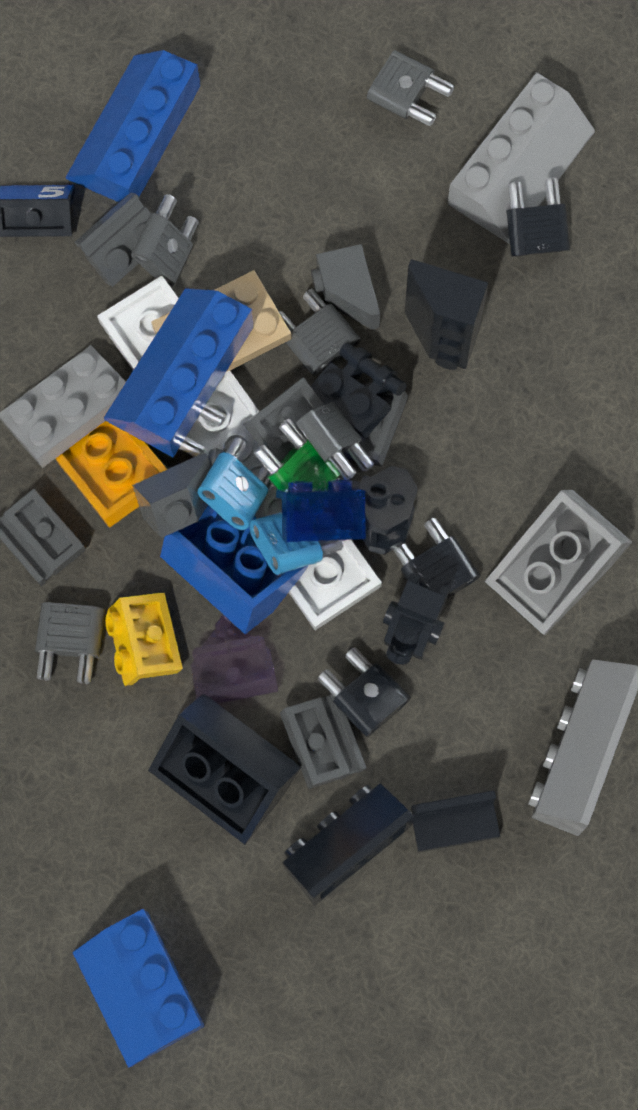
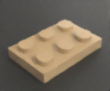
(268, 325)

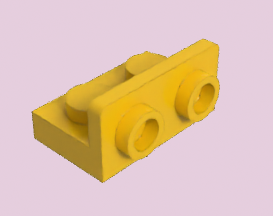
(143, 637)

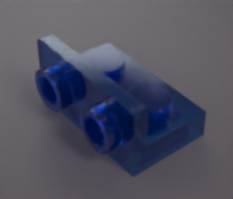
(322, 512)

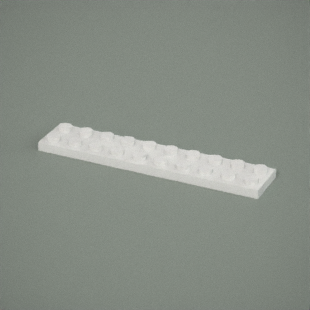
(324, 587)

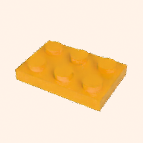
(106, 468)

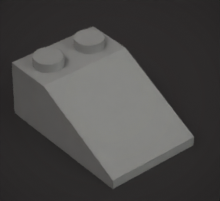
(557, 560)

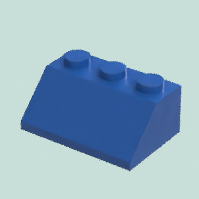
(228, 569)
(137, 988)

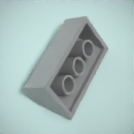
(527, 145)
(586, 746)

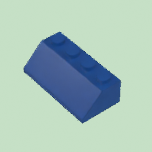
(136, 125)
(181, 368)

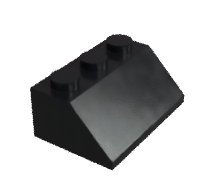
(444, 312)
(223, 768)
(346, 842)

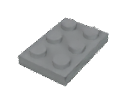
(64, 406)

